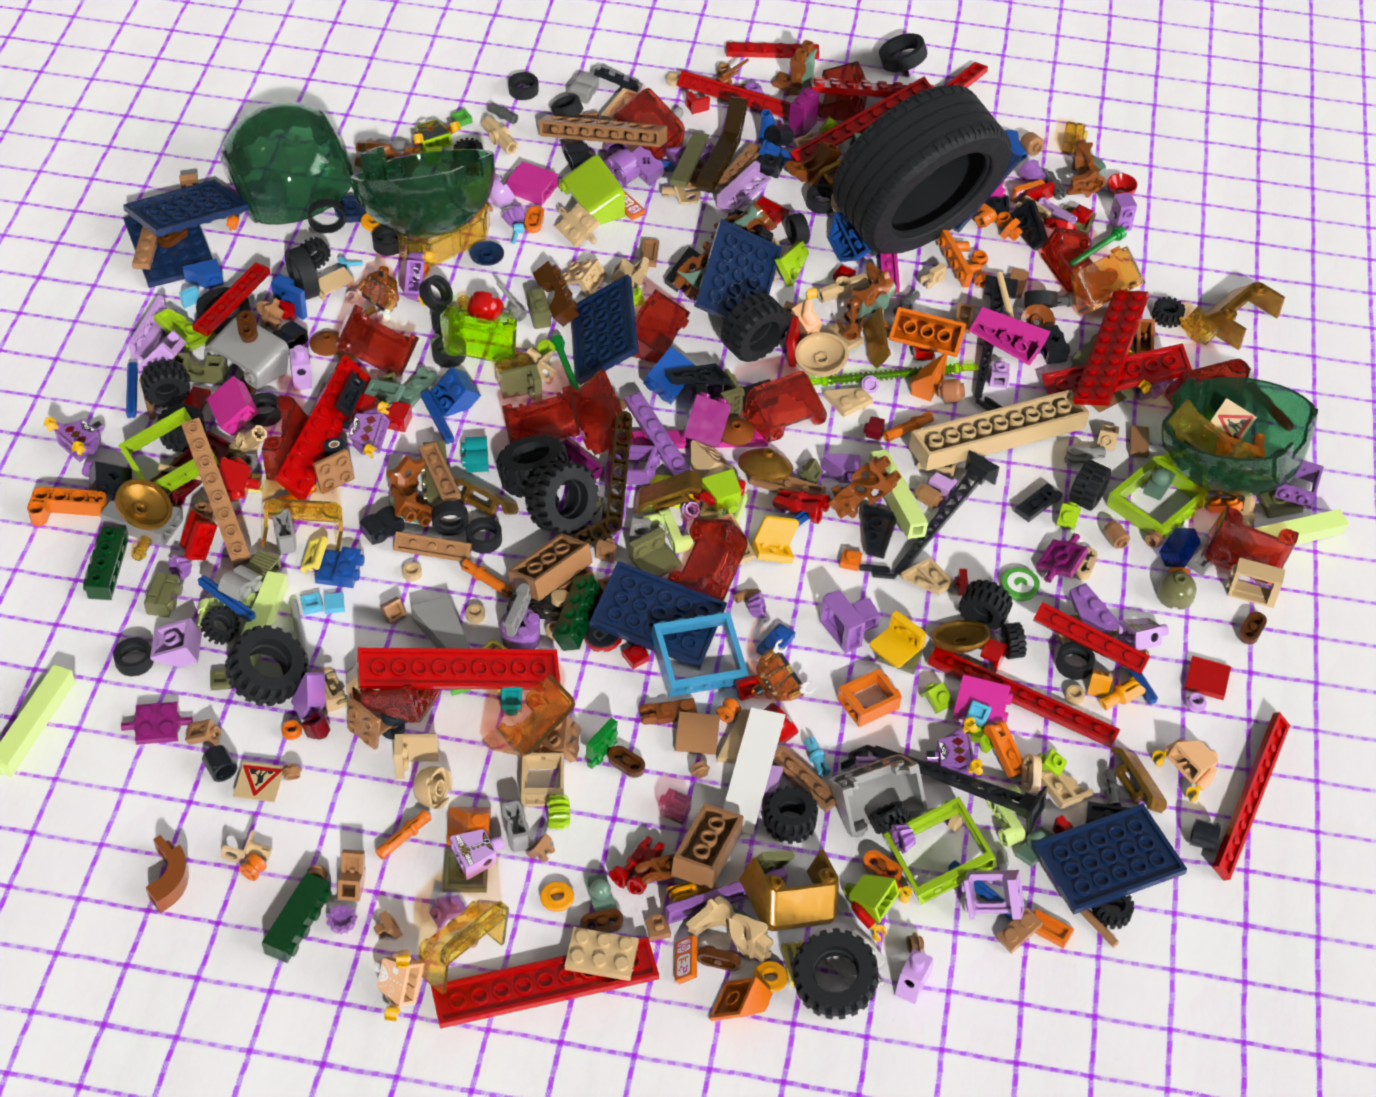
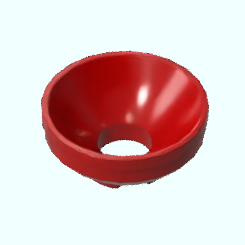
(1123, 182)

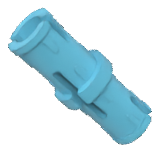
(816, 756)

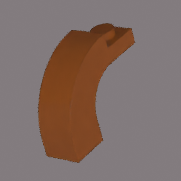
(825, 155)
(173, 882)

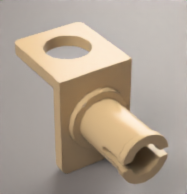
(681, 194)
(542, 363)
(250, 848)

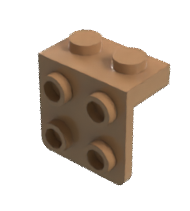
(563, 740)

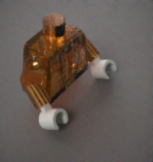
(380, 290)
(777, 677)

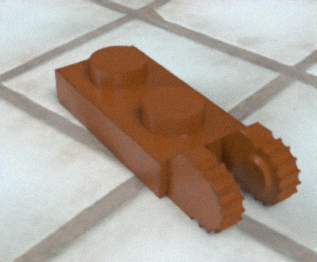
(666, 711)
(660, 869)

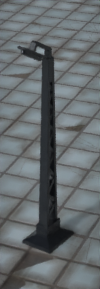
(992, 288)
(978, 470)
(1028, 806)

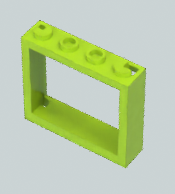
(178, 476)
(1119, 504)
(954, 877)

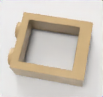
(1253, 592)
(538, 796)

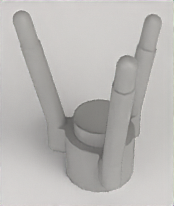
(515, 310)

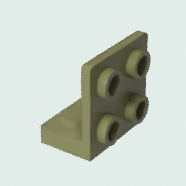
(521, 382)
(734, 395)
(652, 554)

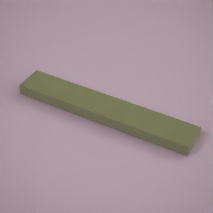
(689, 159)

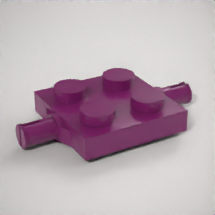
(1062, 558)
(156, 723)

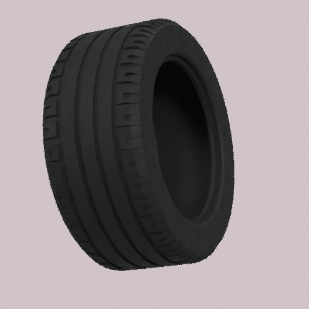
(921, 169)

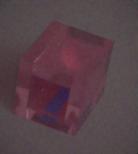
(675, 805)

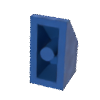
(204, 274)

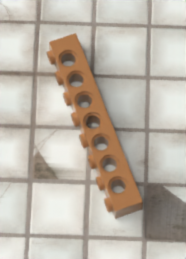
(603, 130)
(216, 492)

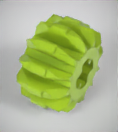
(558, 811)

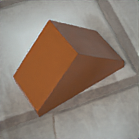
(1144, 336)

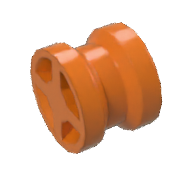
(728, 710)
(252, 867)

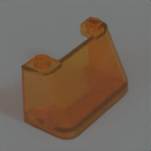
(1097, 281)
(549, 707)

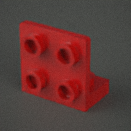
(197, 536)

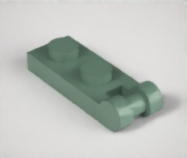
(416, 385)

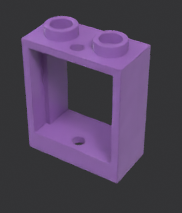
(643, 454)
(1303, 497)
(842, 621)

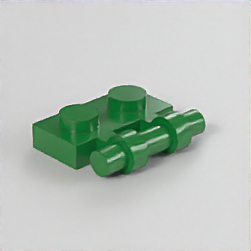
(601, 743)

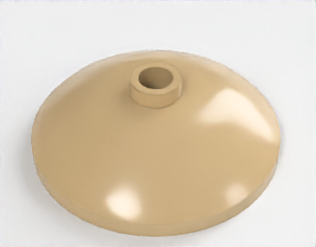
(821, 354)

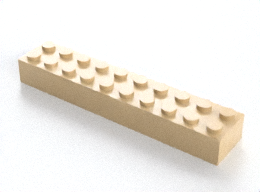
(997, 430)

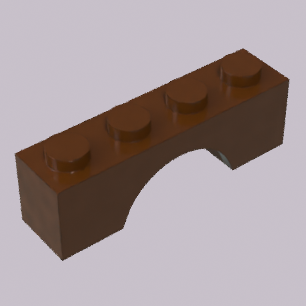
(563, 306)

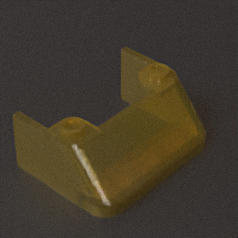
(1204, 435)
(303, 510)
(459, 935)

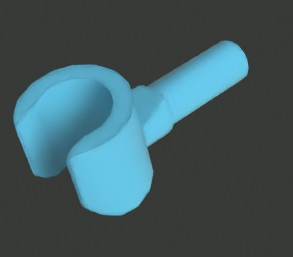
(518, 228)
(343, 263)

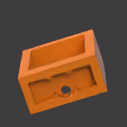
(856, 710)

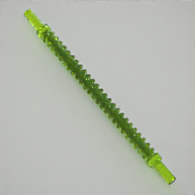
(956, 368)

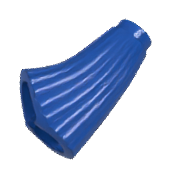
(766, 121)
(1016, 146)

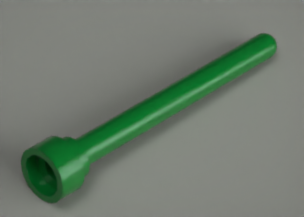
(1117, 234)
(559, 347)

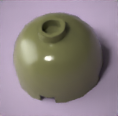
(1176, 590)

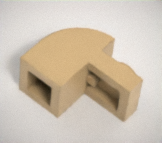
(635, 271)

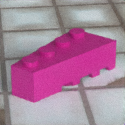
(1009, 334)

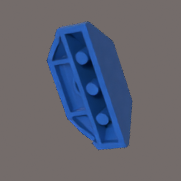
(846, 240)

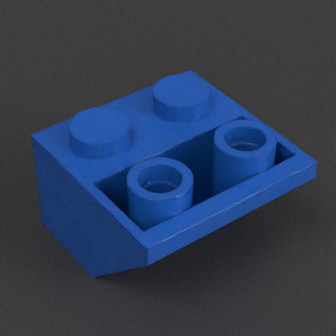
(454, 392)

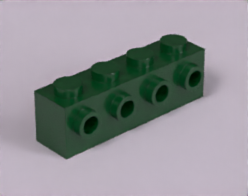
(106, 563)
(577, 612)
(297, 917)

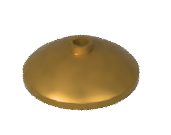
(765, 464)
(143, 504)
(960, 636)

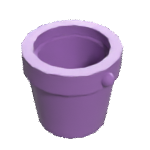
(1032, 171)

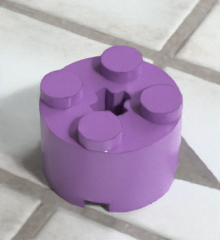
(623, 166)
(527, 635)

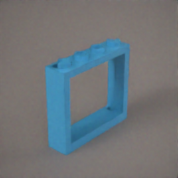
(704, 682)

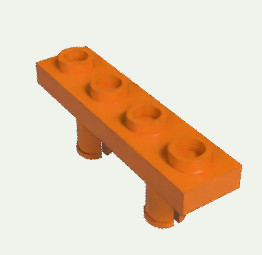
(952, 251)

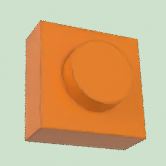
(851, 559)

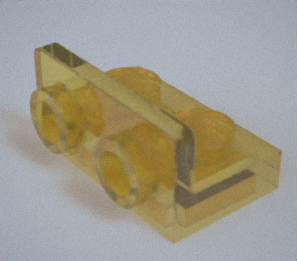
(1200, 326)

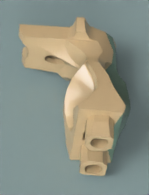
(746, 932)

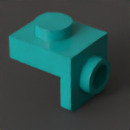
(511, 701)

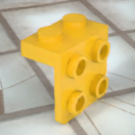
(774, 539)
(899, 640)

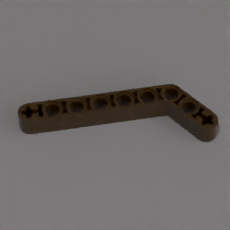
(725, 147)
(612, 482)

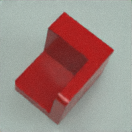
(696, 104)
(994, 652)

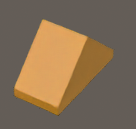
(1100, 683)

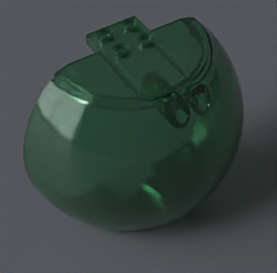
(285, 161)
(425, 191)
(1282, 417)

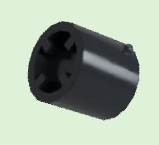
(779, 135)
(219, 763)
(1205, 834)

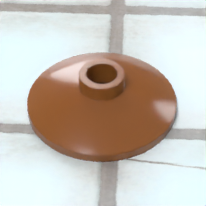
(1040, 313)
(324, 342)
(738, 432)

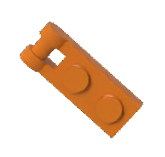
(1005, 748)

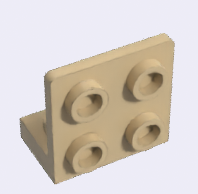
(587, 274)
(413, 748)

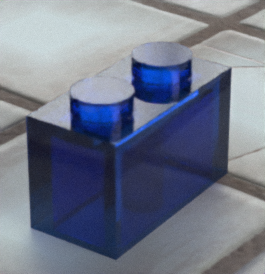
(1179, 547)

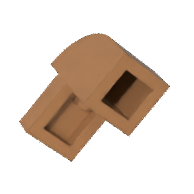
(352, 875)

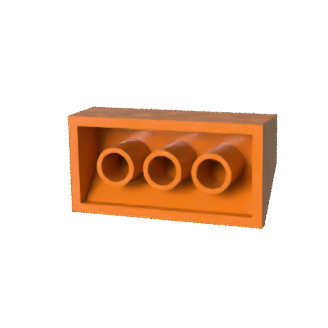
(928, 332)

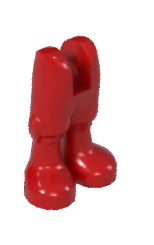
(802, 501)
(642, 853)

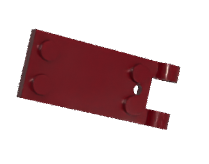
(219, 447)

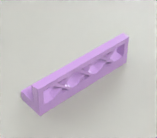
(738, 188)
(148, 333)

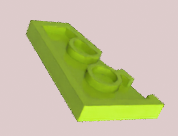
(792, 262)
(171, 320)

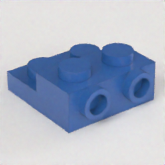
(285, 290)
(340, 567)

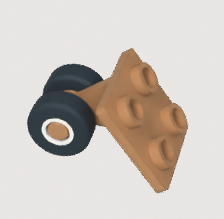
(335, 468)
(369, 727)

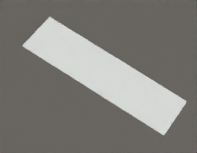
(753, 765)

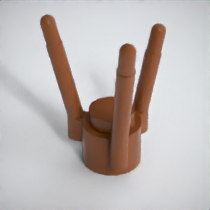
(726, 77)
(851, 330)

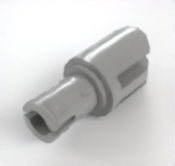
(1083, 453)

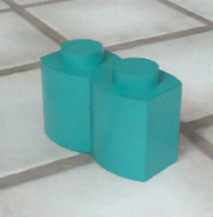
(475, 454)

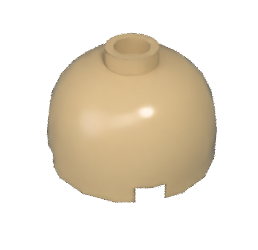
(432, 787)

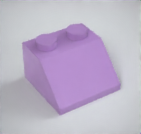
(176, 643)

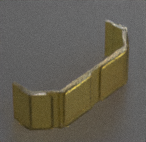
(453, 243)

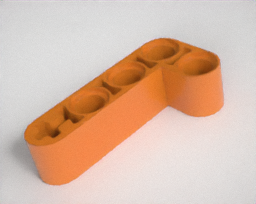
(65, 501)

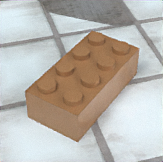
(551, 565)
(707, 845)

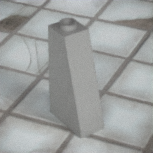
(111, 518)
(440, 623)

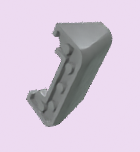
(261, 360)
(875, 785)

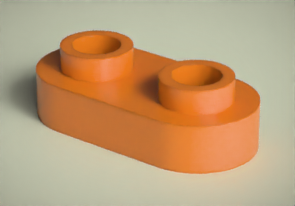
(534, 219)
(1218, 504)
(882, 866)

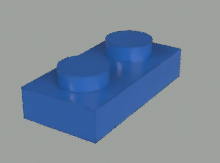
(772, 149)
(777, 633)

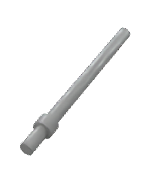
(298, 627)

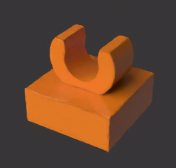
(1012, 230)

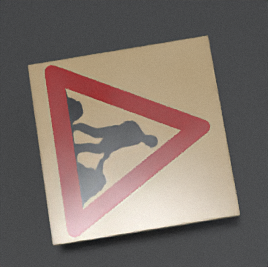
(1233, 419)
(258, 781)

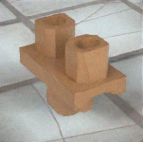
(270, 313)

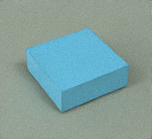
(189, 296)
(311, 603)
(334, 603)
(979, 712)

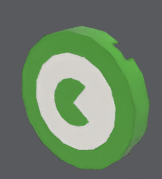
(1020, 584)

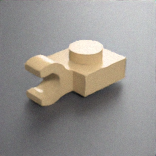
(936, 275)

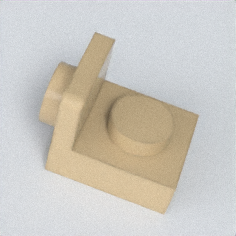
(1108, 436)

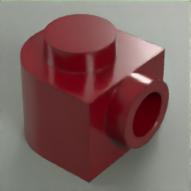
(874, 428)
(316, 726)

